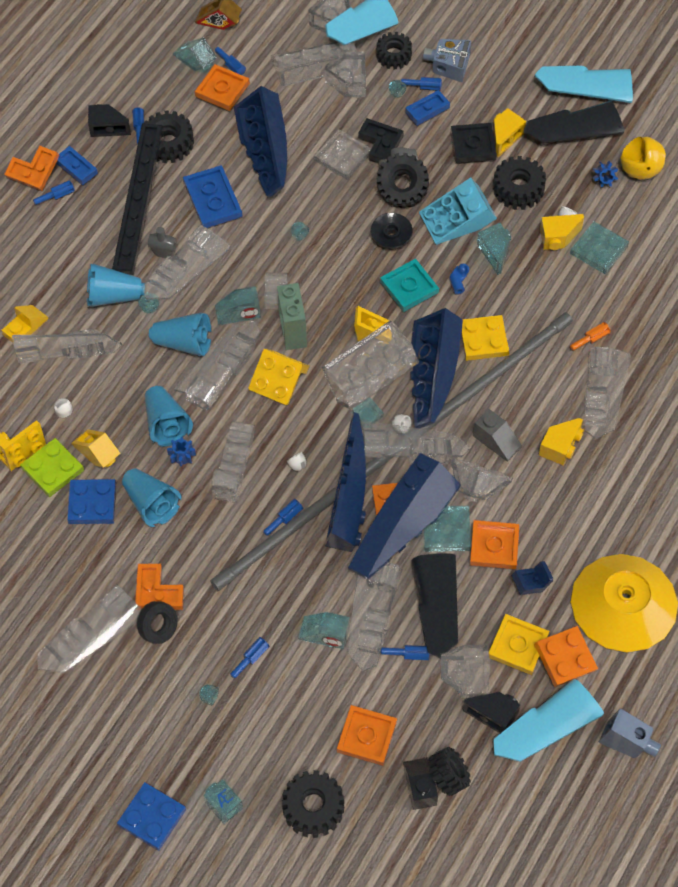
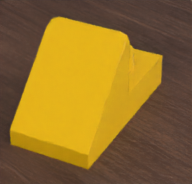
(26, 322)
(367, 322)

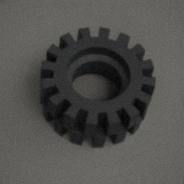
(394, 59)
(449, 771)

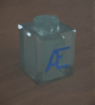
(222, 801)

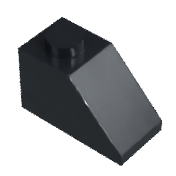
(107, 121)
(493, 710)
(420, 784)

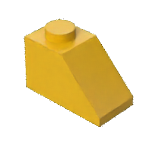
(507, 130)
(560, 230)
(96, 448)

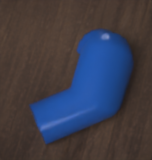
(457, 277)

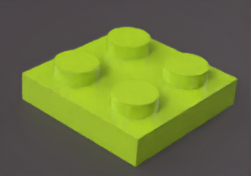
(52, 467)

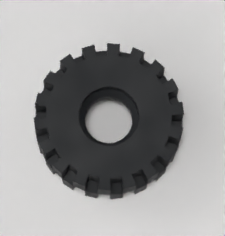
(177, 127)
(402, 165)
(517, 194)
(307, 821)

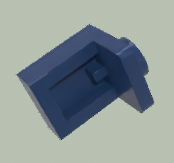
(533, 579)

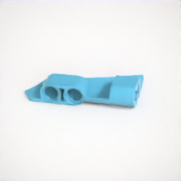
(361, 21)
(578, 80)
(553, 720)

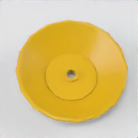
(620, 621)

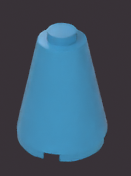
(111, 286)
(183, 333)
(165, 417)
(151, 497)

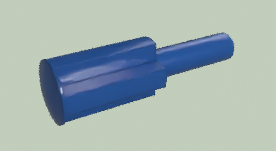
(231, 62)
(425, 83)
(138, 119)
(56, 192)
(284, 515)
(409, 652)
(251, 656)

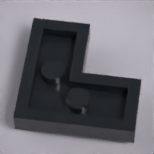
(383, 136)

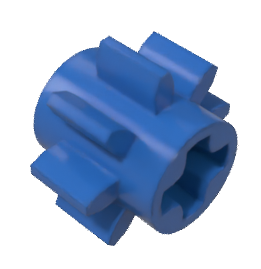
(603, 168)
(181, 451)

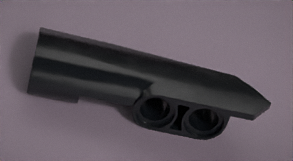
(584, 123)
(437, 599)

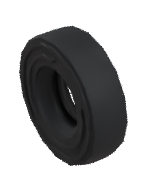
(168, 627)

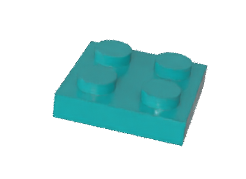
(409, 285)

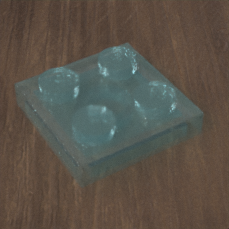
(599, 247)
(450, 531)

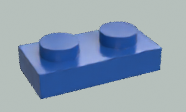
(427, 107)
(76, 165)

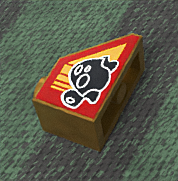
(219, 14)

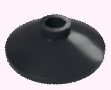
(391, 224)

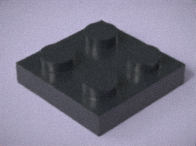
(473, 142)

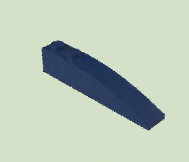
(264, 136)
(437, 347)
(350, 493)
(409, 509)

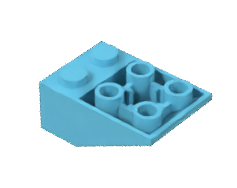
(458, 212)

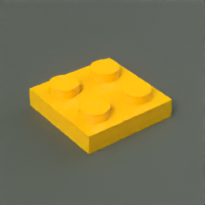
(484, 338)
(515, 644)

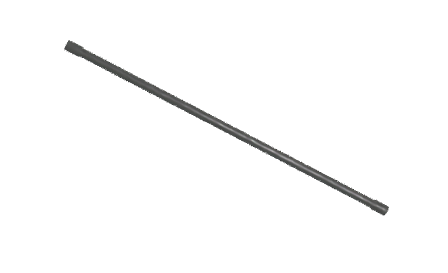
(230, 573)

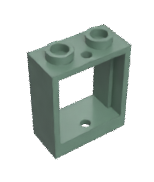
(292, 316)

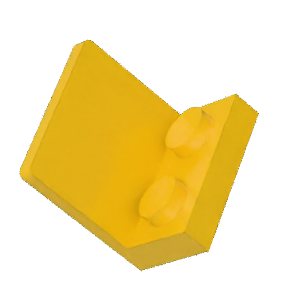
(276, 376)
(22, 446)

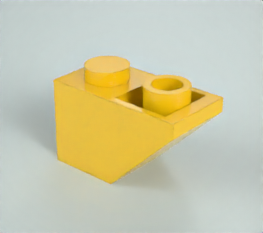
(560, 440)

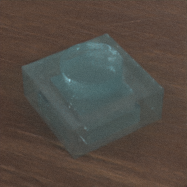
(368, 411)

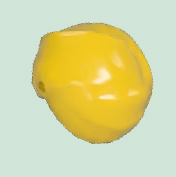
(643, 158)

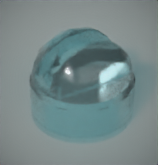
(397, 88)
(299, 230)
(209, 694)

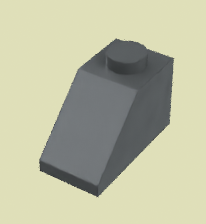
(496, 435)

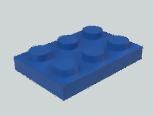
(212, 196)

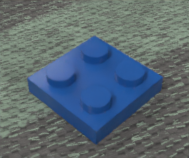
(92, 501)
(151, 816)

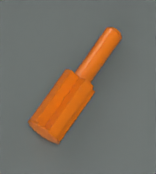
(592, 335)

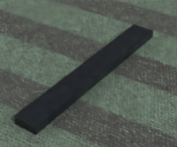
(137, 198)

